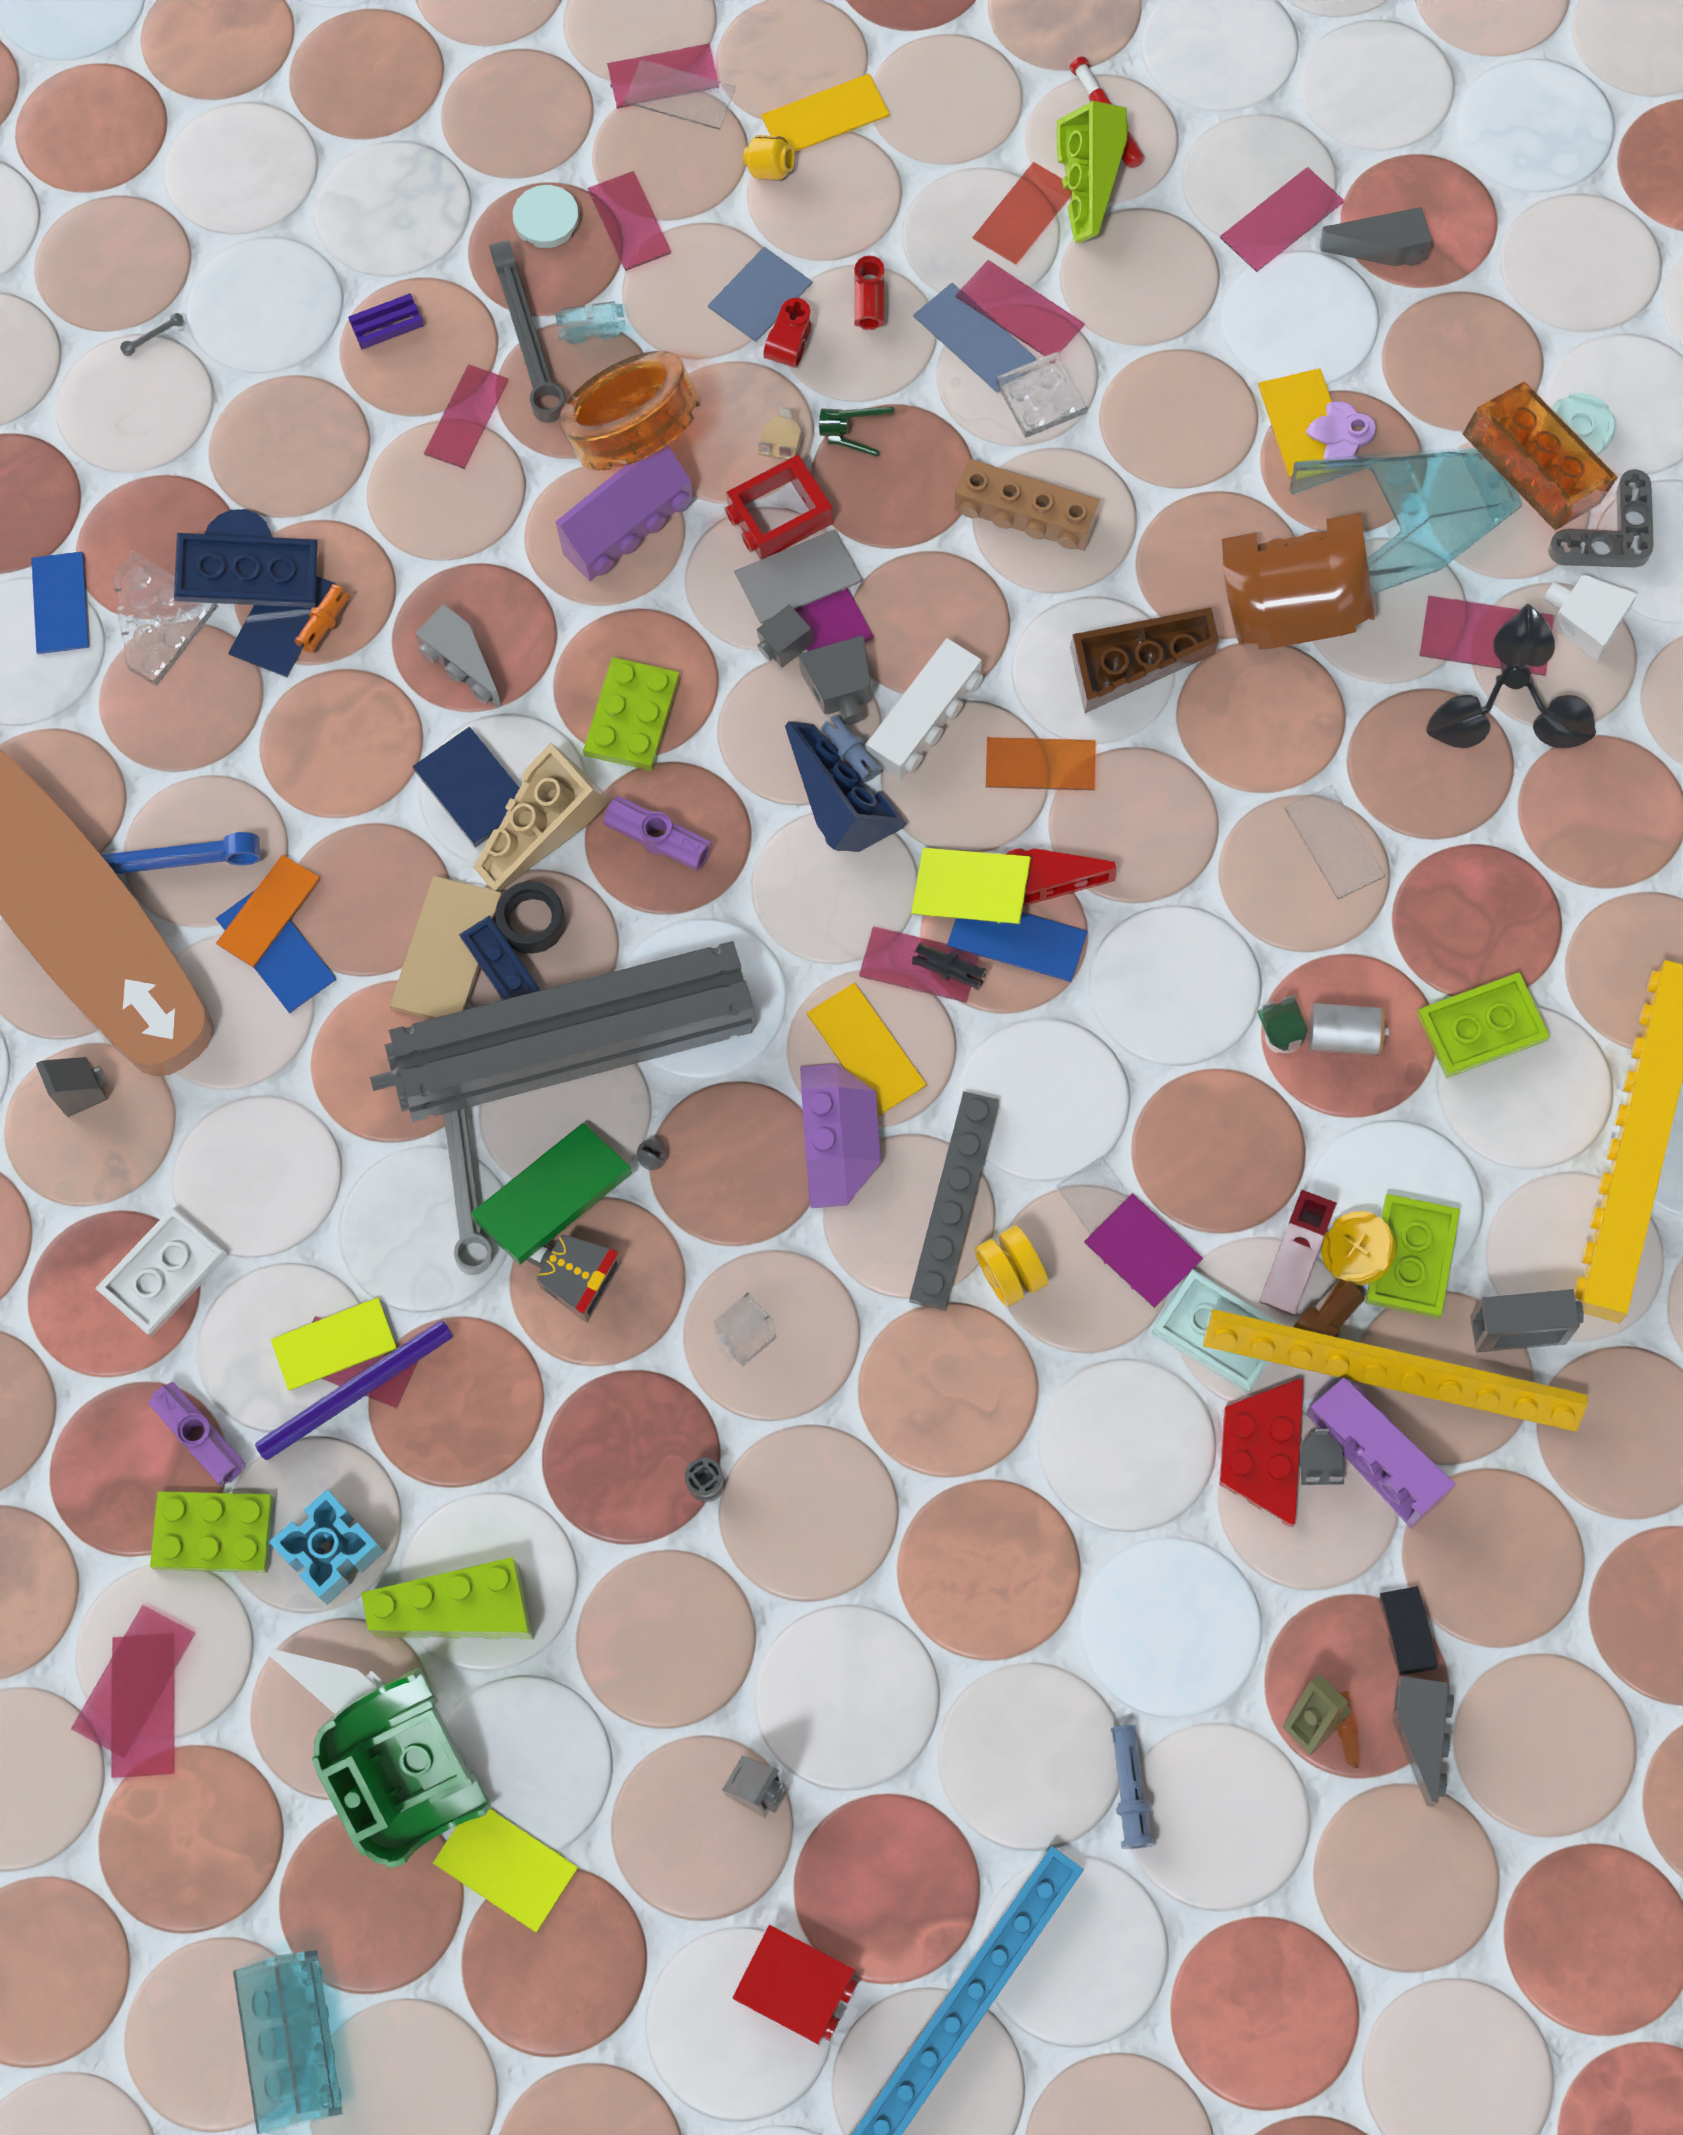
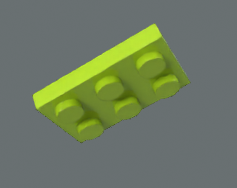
(631, 714)
(1483, 1025)
(1422, 1260)
(211, 1532)

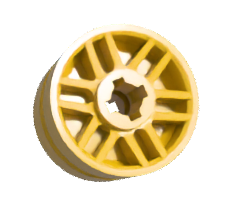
(1011, 1266)

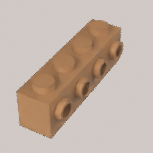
(1026, 505)

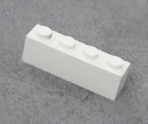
(924, 709)

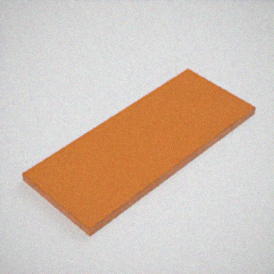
(268, 911)

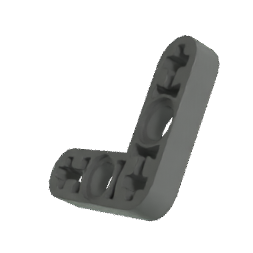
(1618, 541)

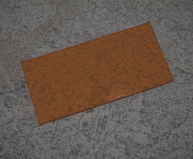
(1040, 763)

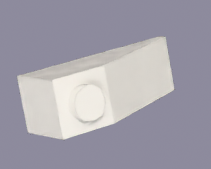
(327, 1681)

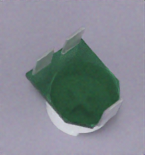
(1283, 1025)

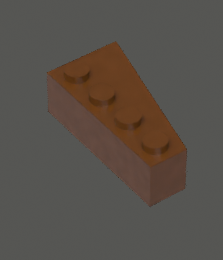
(1135, 654)

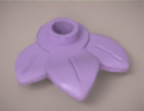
(1337, 430)

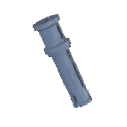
(1133, 1806)

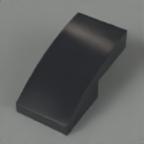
(1408, 1631)

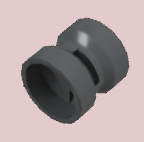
(708, 1485)

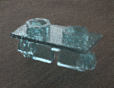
(603, 322)

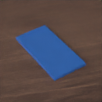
(59, 602)

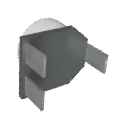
(1321, 1460)

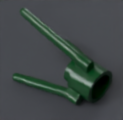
(836, 422)

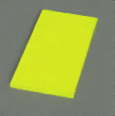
(333, 1344)

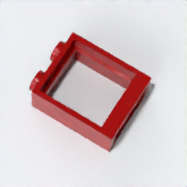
(816, 519)

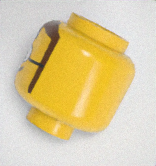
(769, 157)

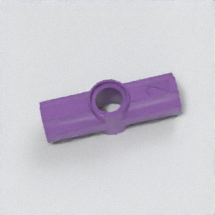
(639, 823)
(211, 1449)

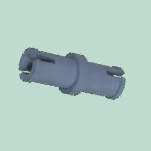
(851, 748)

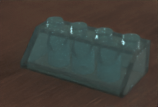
(287, 2041)

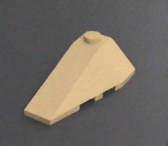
(546, 812)

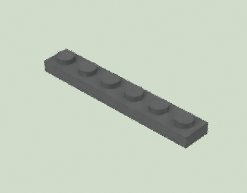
(954, 1201)

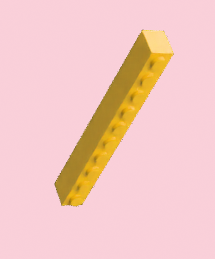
(1636, 1152)

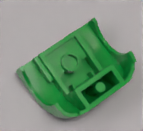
(395, 1771)

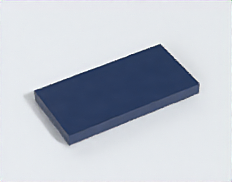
(245, 570)

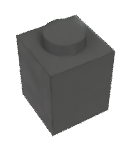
(784, 636)

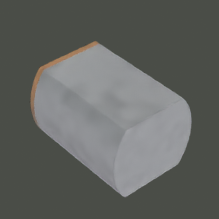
(1347, 1029)

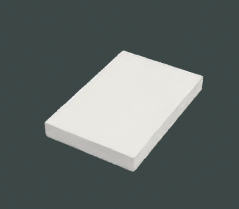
(161, 1272)

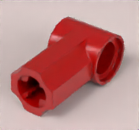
(869, 293)

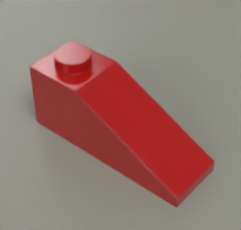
(1061, 874)

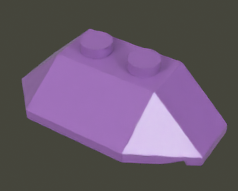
(838, 1134)

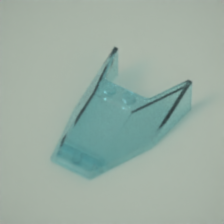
(1437, 497)

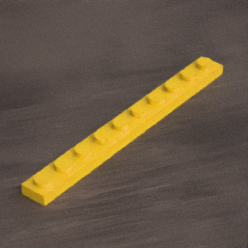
(1395, 1370)

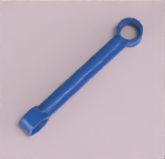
(235, 849)

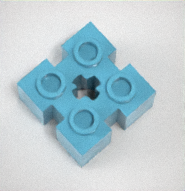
(303, 1547)

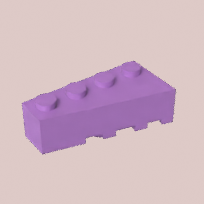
(1381, 1452)

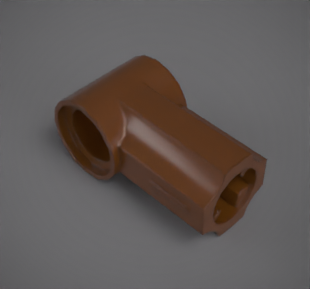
(1332, 1309)

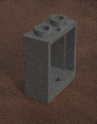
(1526, 1320)

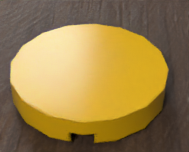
(1359, 1248)

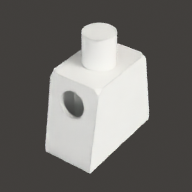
(1589, 612)

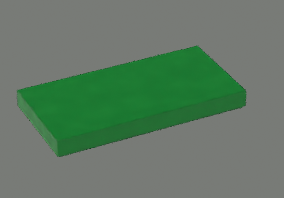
(551, 1193)

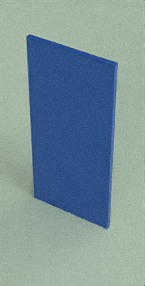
(1031, 945)
(288, 965)

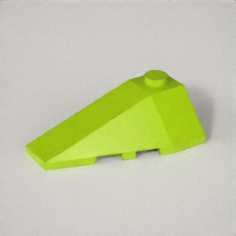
(1091, 150)

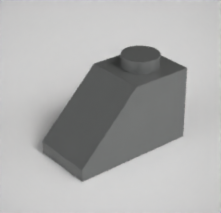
(73, 1083)

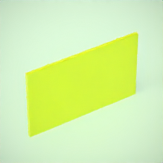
(971, 885)
(506, 1867)

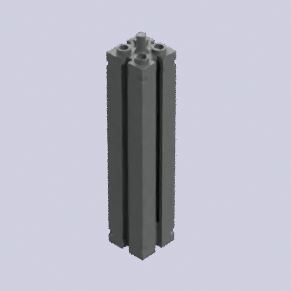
(568, 1032)

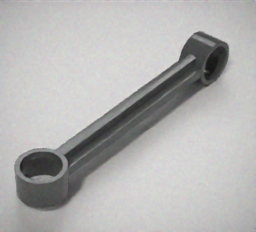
(526, 332)

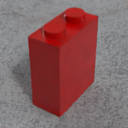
(796, 1985)

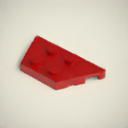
(1263, 1449)

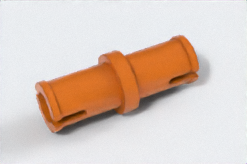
(322, 618)

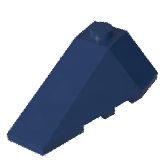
(840, 801)

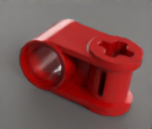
(789, 334)

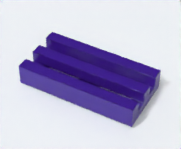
(384, 316)

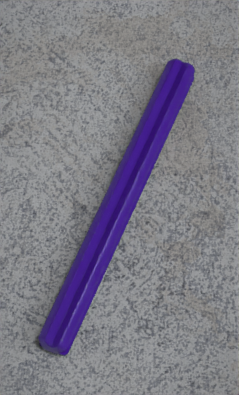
(353, 1390)

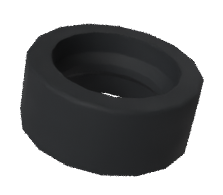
(523, 892)

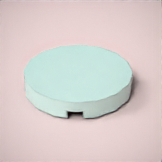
(545, 216)
(1588, 419)

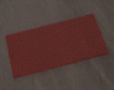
(1023, 213)

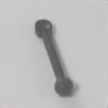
(128, 347)

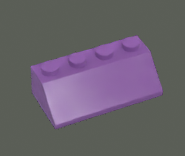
(623, 512)

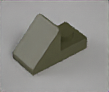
(1317, 1714)

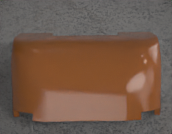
(1299, 585)

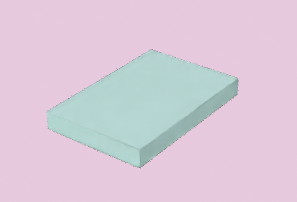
(1186, 1323)

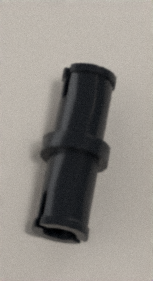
(949, 966)

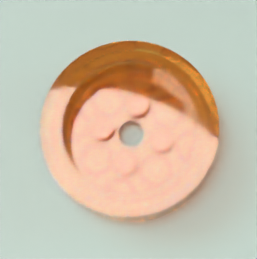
(629, 410)

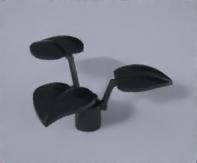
(1518, 645)

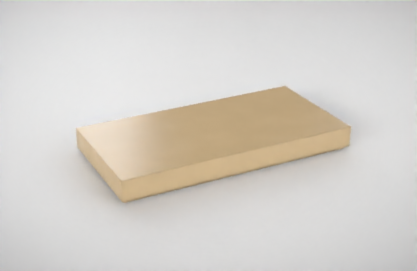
(438, 965)

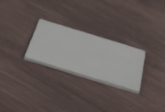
(798, 575)

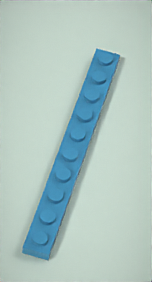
(971, 1996)

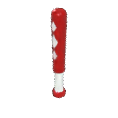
(1132, 154)

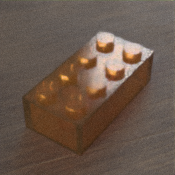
(1539, 455)

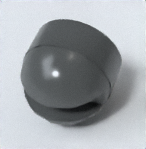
(649, 1160)

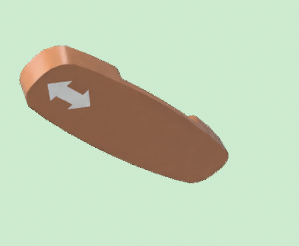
(93, 932)

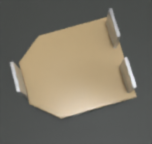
(780, 436)

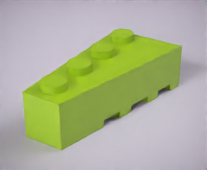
(456, 1604)

